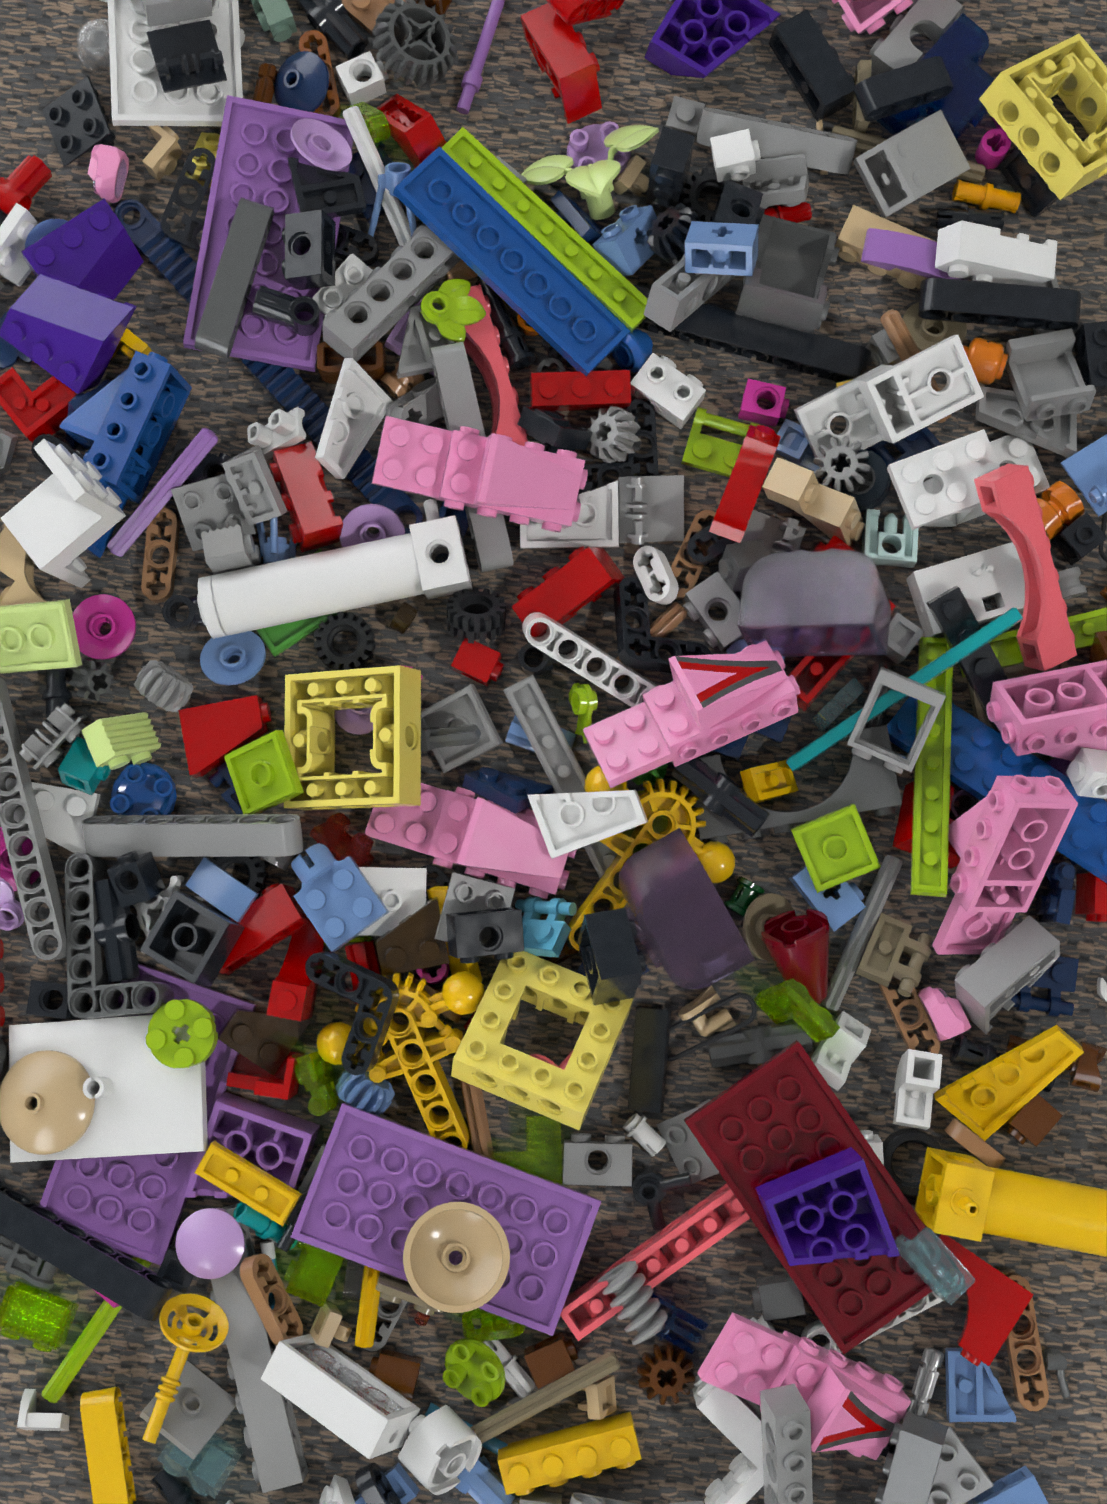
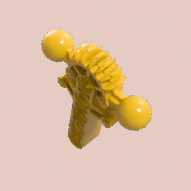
(715, 856)
(460, 995)

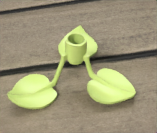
(595, 179)

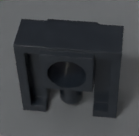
(553, 429)

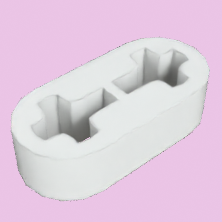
(650, 577)

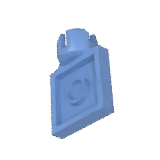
(336, 896)

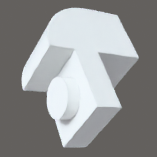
(836, 1054)
(915, 1083)

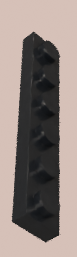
(980, 667)

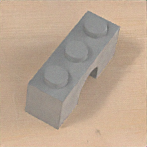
(924, 18)

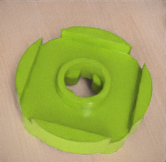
(162, 1035)

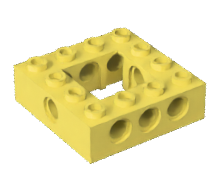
(1024, 110)
(396, 721)
(523, 1079)

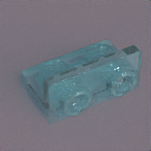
(935, 1265)

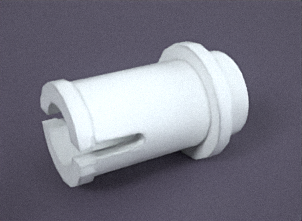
(644, 1134)

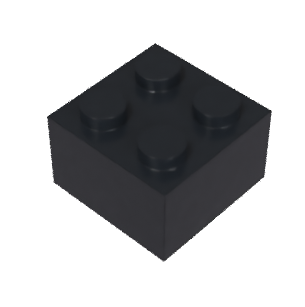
(192, 939)
(610, 956)

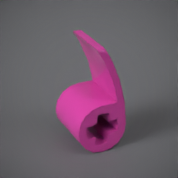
(993, 138)

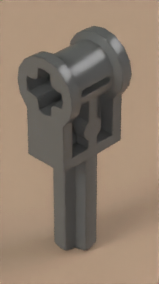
(449, 736)
(26, 1264)

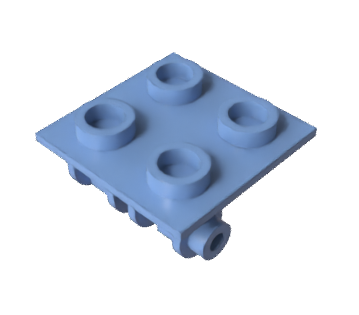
(1089, 473)

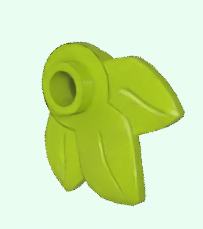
(457, 309)
(583, 703)

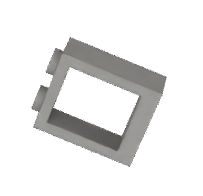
(893, 760)

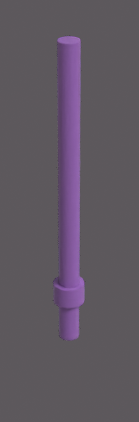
(472, 79)

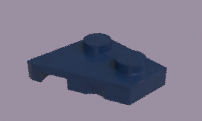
(504, 788)

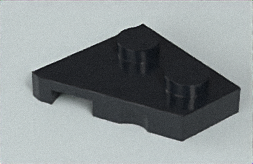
(327, 190)

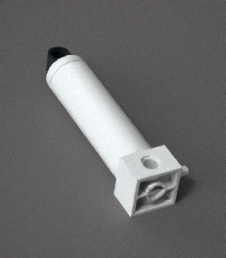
(329, 581)

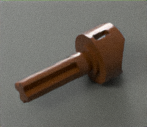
(1083, 1070)

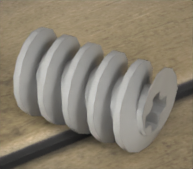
(635, 1301)

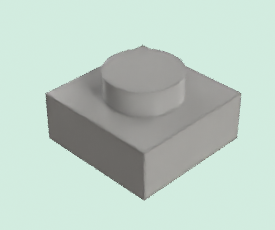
(685, 115)

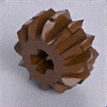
(666, 1386)

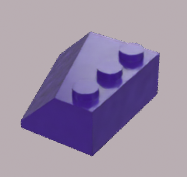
(705, 33)
(88, 252)
(67, 330)
(827, 1212)

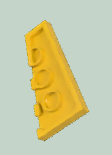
(1006, 1084)

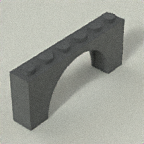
(865, 784)

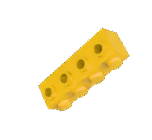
(569, 1454)

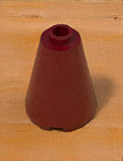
(800, 949)

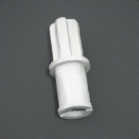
(514, 1373)

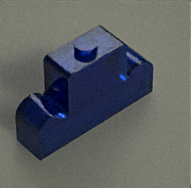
(962, 51)

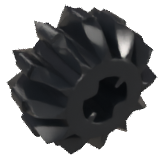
(670, 231)

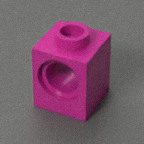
(758, 390)

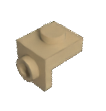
(164, 155)

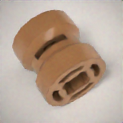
(400, 386)

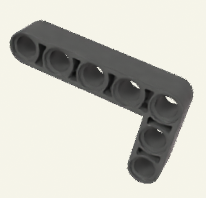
(81, 953)

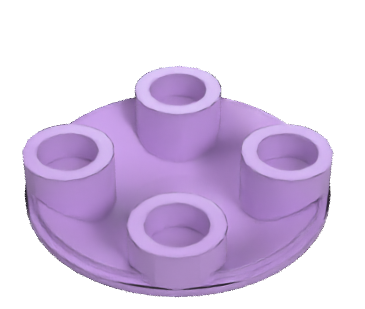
(588, 146)
(210, 1243)

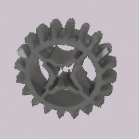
(414, 42)

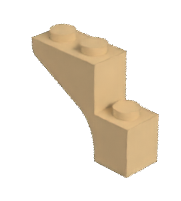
(824, 507)
(20, 568)

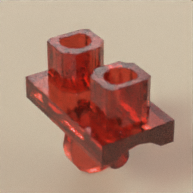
(340, 843)

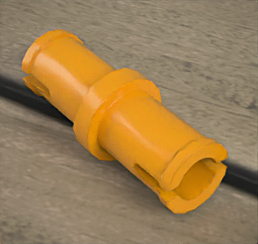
(986, 196)

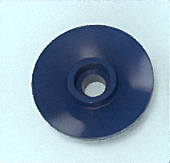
(302, 82)

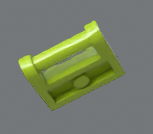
(711, 452)

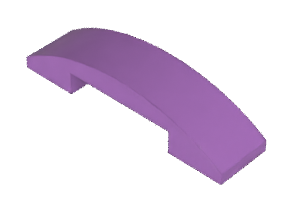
(902, 251)

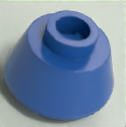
(633, 351)

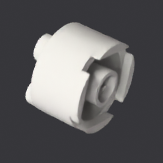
(440, 1449)

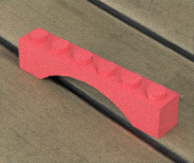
(483, 347)
(1011, 501)

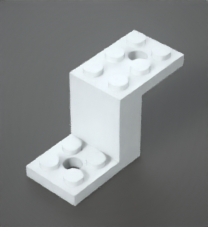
(955, 468)
(64, 514)
(742, 1426)

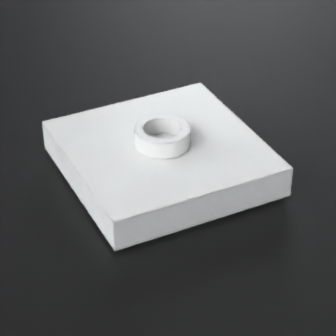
(400, 891)

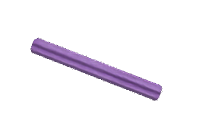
(161, 492)

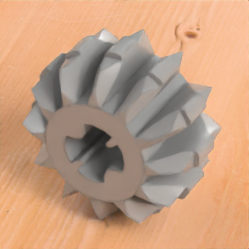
(613, 434)
(834, 456)
(163, 686)

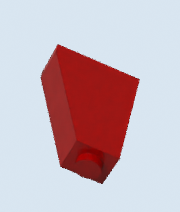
(219, 729)

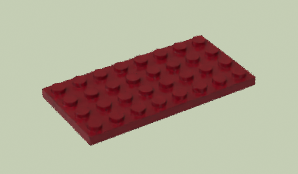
(780, 1123)

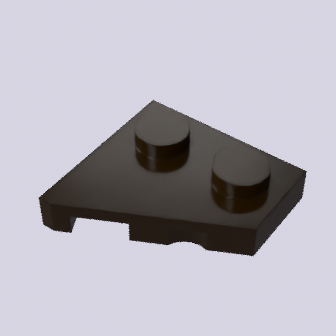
(413, 942)
(262, 1037)

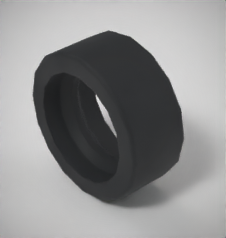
(893, 1142)

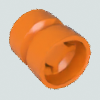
(1059, 507)

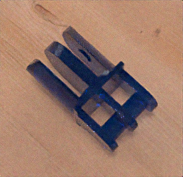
(679, 1327)

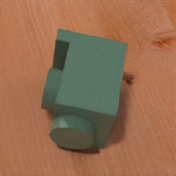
(276, 17)

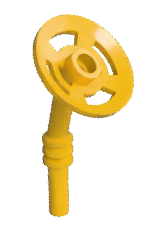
(189, 1334)

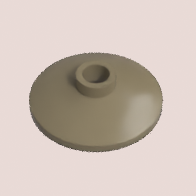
(921, 328)
(757, 914)

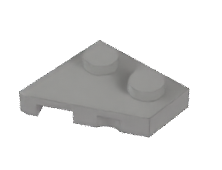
(417, 342)

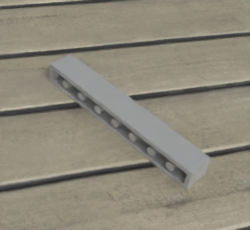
(267, 1414)

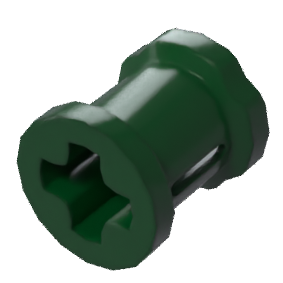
(743, 896)

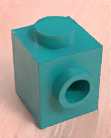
(79, 769)

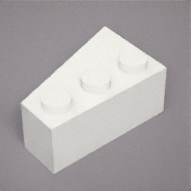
(984, 255)

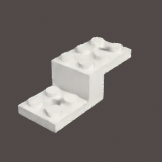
(893, 399)

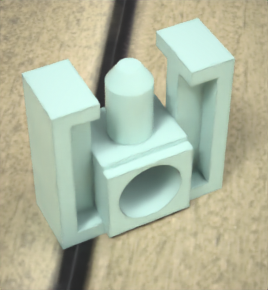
(905, 543)

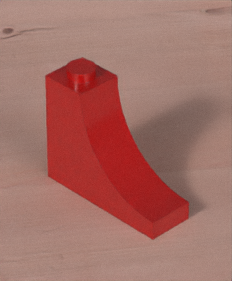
(412, 128)
(745, 483)
(292, 990)
(992, 1306)

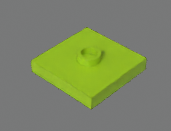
(263, 773)
(835, 848)

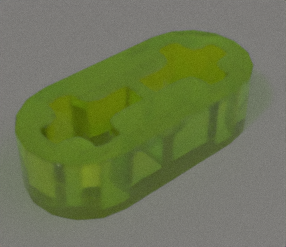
(375, 121)
(492, 1326)

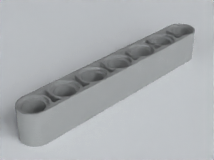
(462, 409)
(194, 835)

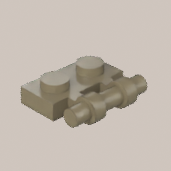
(884, 951)

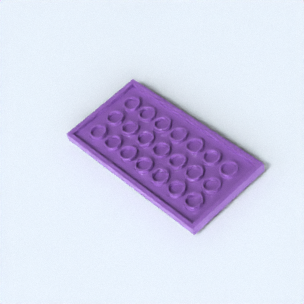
(255, 166)
(386, 1176)
(140, 1198)

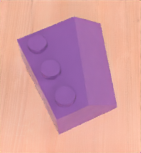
(261, 1136)

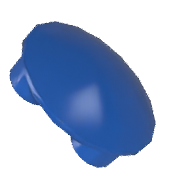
(143, 791)

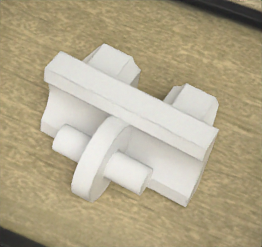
(281, 432)

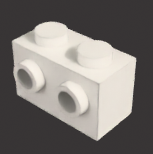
(668, 389)

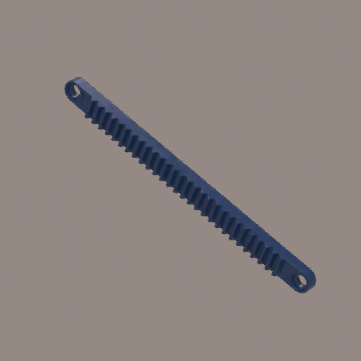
(278, 380)

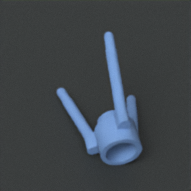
(394, 174)
(275, 547)

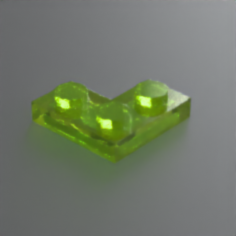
(793, 1002)
(542, 1150)

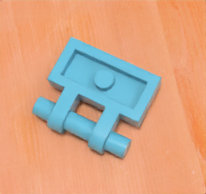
(548, 935)

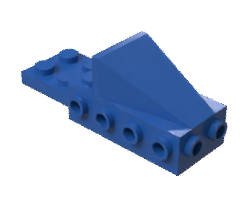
(120, 422)

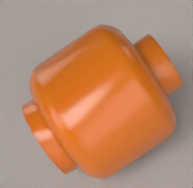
(986, 359)

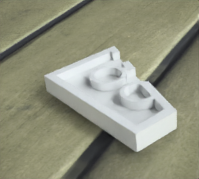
(584, 818)

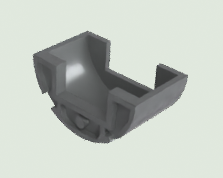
(789, 275)

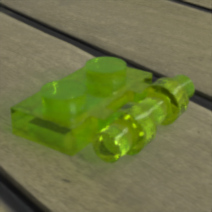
(318, 1079)

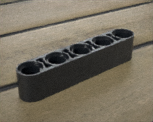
(999, 304)

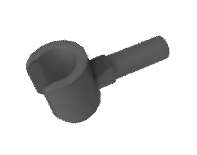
(1056, 1361)

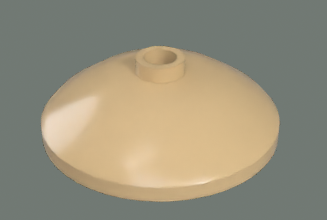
(61, 1108)
(483, 1252)

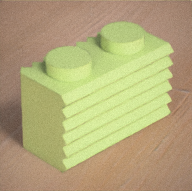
(121, 740)

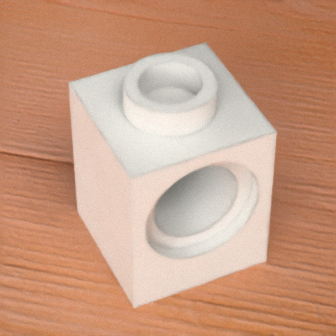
(360, 66)

